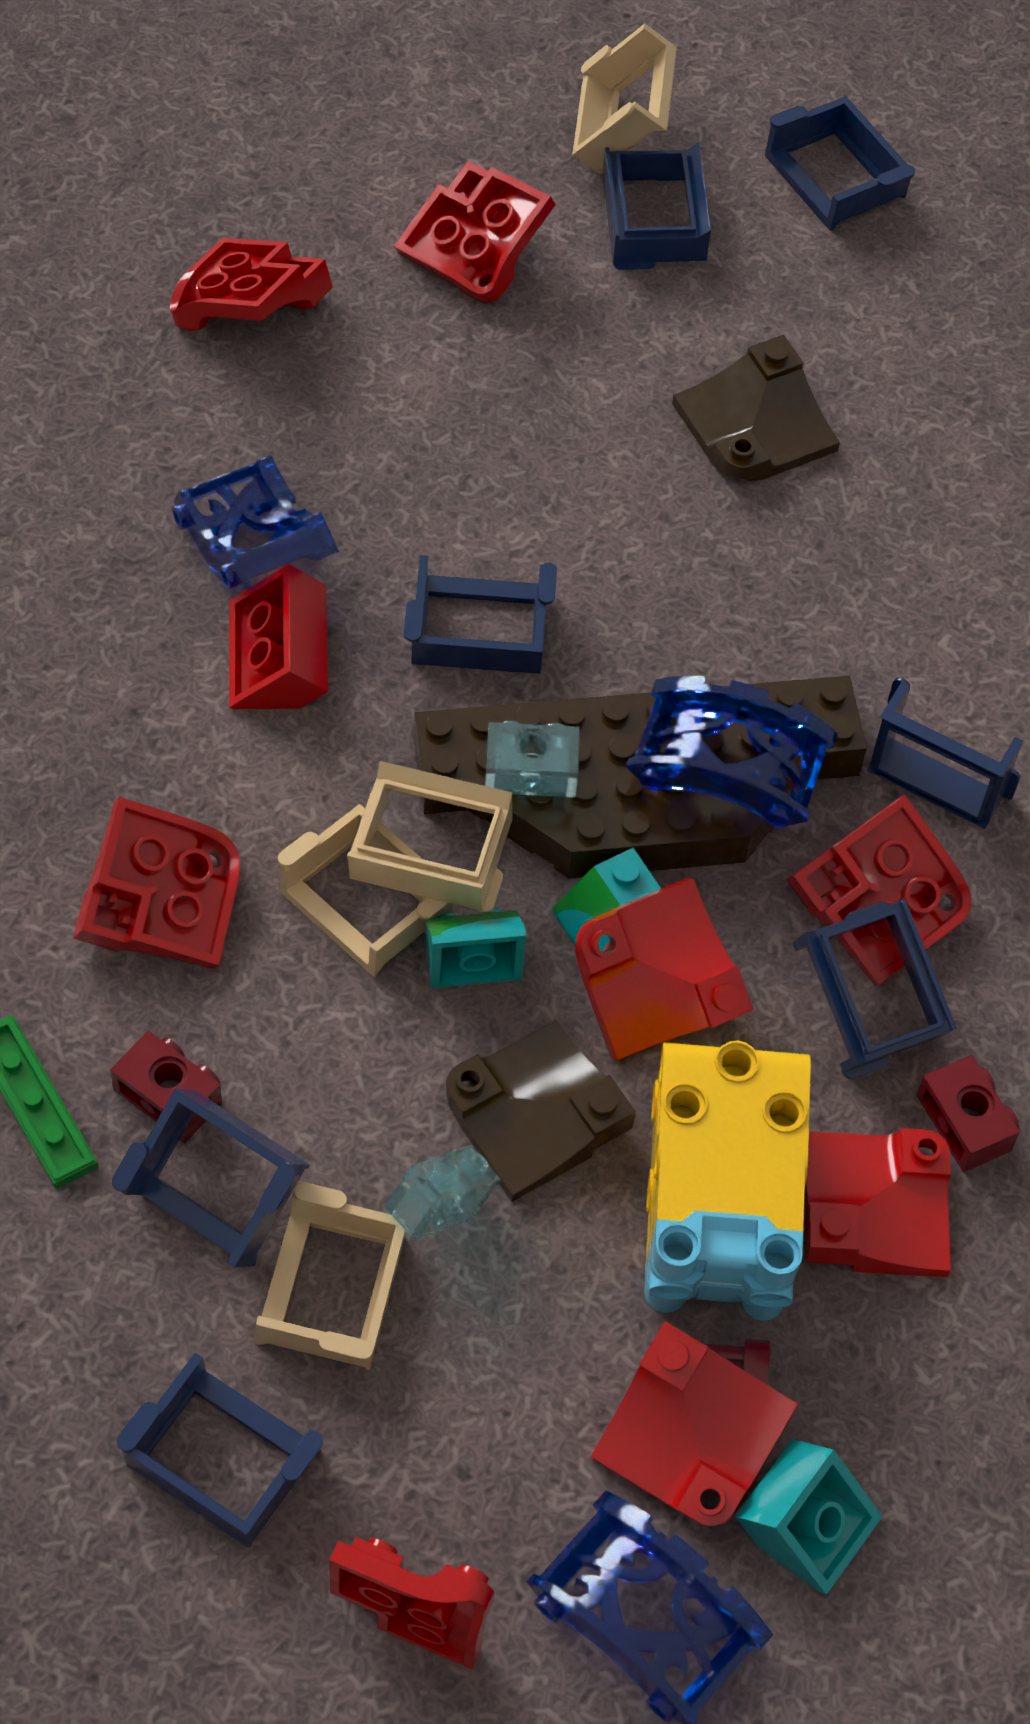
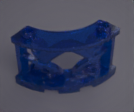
(295, 536)
(747, 782)
(722, 1615)

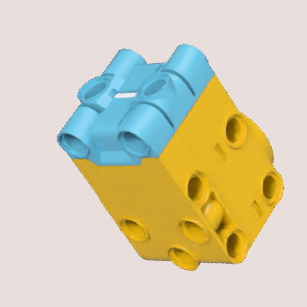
(727, 1177)

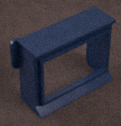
(800, 128)
(647, 245)
(471, 652)
(933, 779)
(863, 1057)
(145, 1161)
(154, 1420)

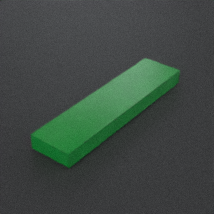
(40, 1110)

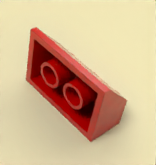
(278, 642)

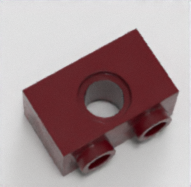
(156, 1061)
(969, 1137)

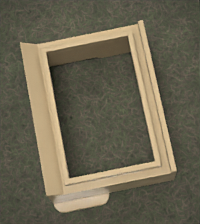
(604, 78)
(312, 854)
(424, 877)
(328, 1210)

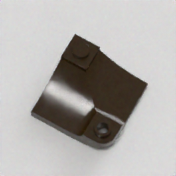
(758, 414)
(536, 1108)

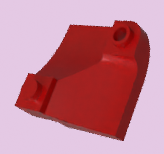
(476, 230)
(247, 283)
(885, 862)
(159, 886)
(658, 971)
(878, 1202)
(693, 1427)
(433, 1611)

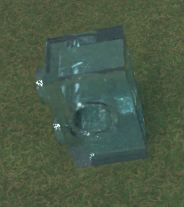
(548, 774)
(442, 1192)

